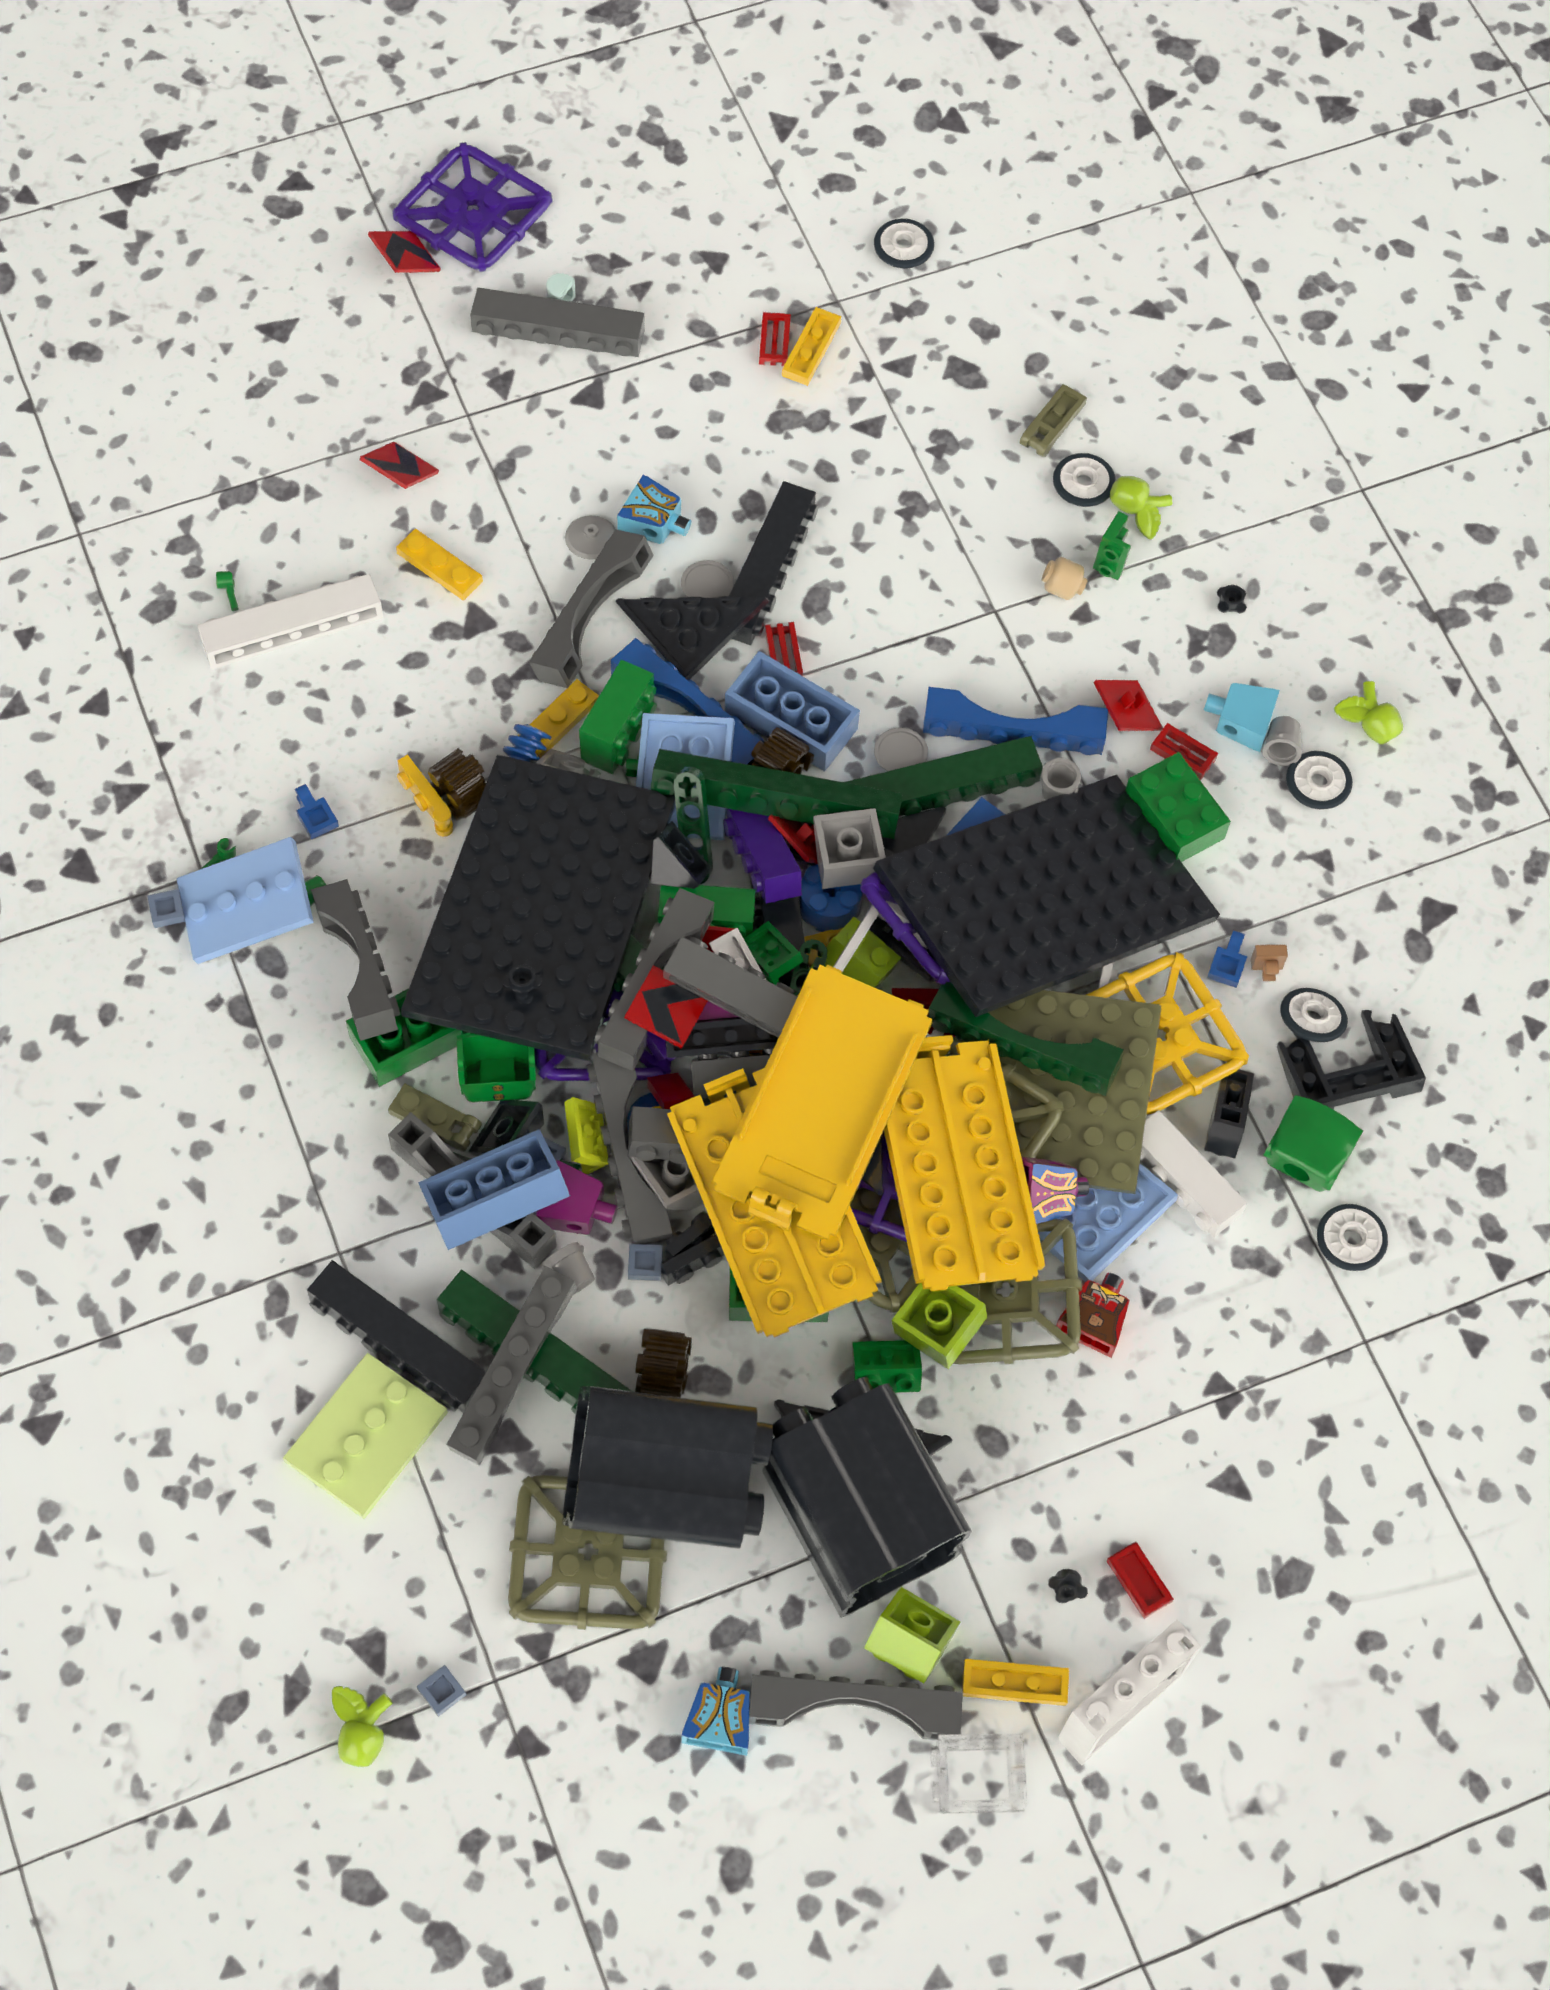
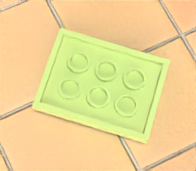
(365, 1435)

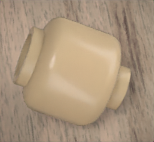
(1064, 578)

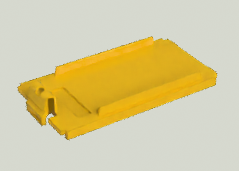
(822, 1102)
(961, 1170)
(778, 1271)

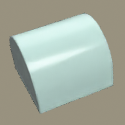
(561, 287)

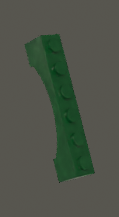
(1084, 1064)

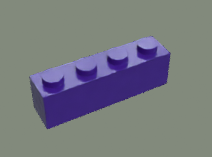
(764, 855)

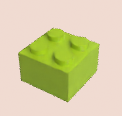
(939, 1322)

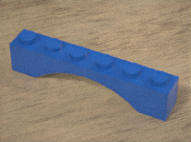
(686, 694)
(955, 715)

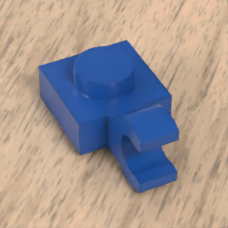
(314, 815)
(1228, 963)

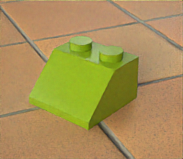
(870, 962)
(911, 1635)

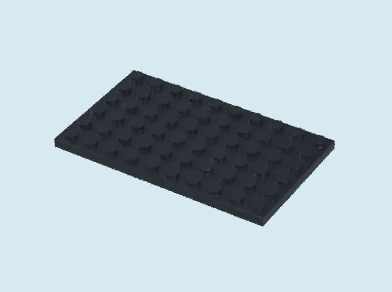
(546, 884)
(1044, 894)

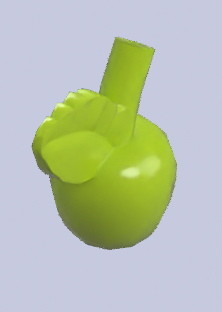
(1132, 497)
(1378, 721)
(359, 1737)

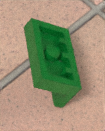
(1112, 549)
(772, 952)
(889, 1363)

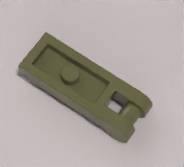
(1053, 420)
(436, 1116)

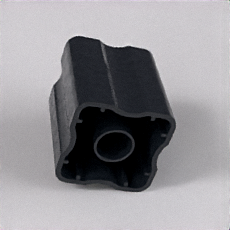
(665, 1467)
(863, 1495)

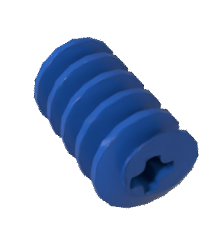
(526, 743)

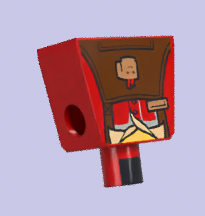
(1100, 1314)

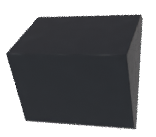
(677, 860)
(507, 1123)

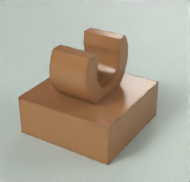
(1269, 960)

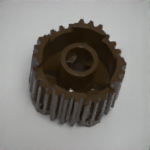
(782, 753)
(458, 782)
(663, 1363)

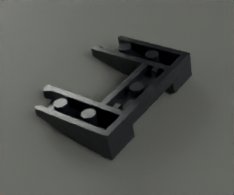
(1393, 1072)

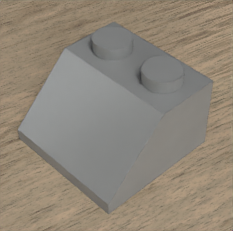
(847, 846)
(671, 1183)

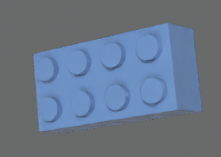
(776, 696)
(494, 1189)

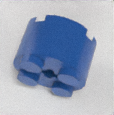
(827, 907)

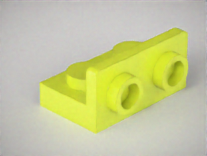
(585, 1135)

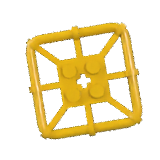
(1180, 1037)

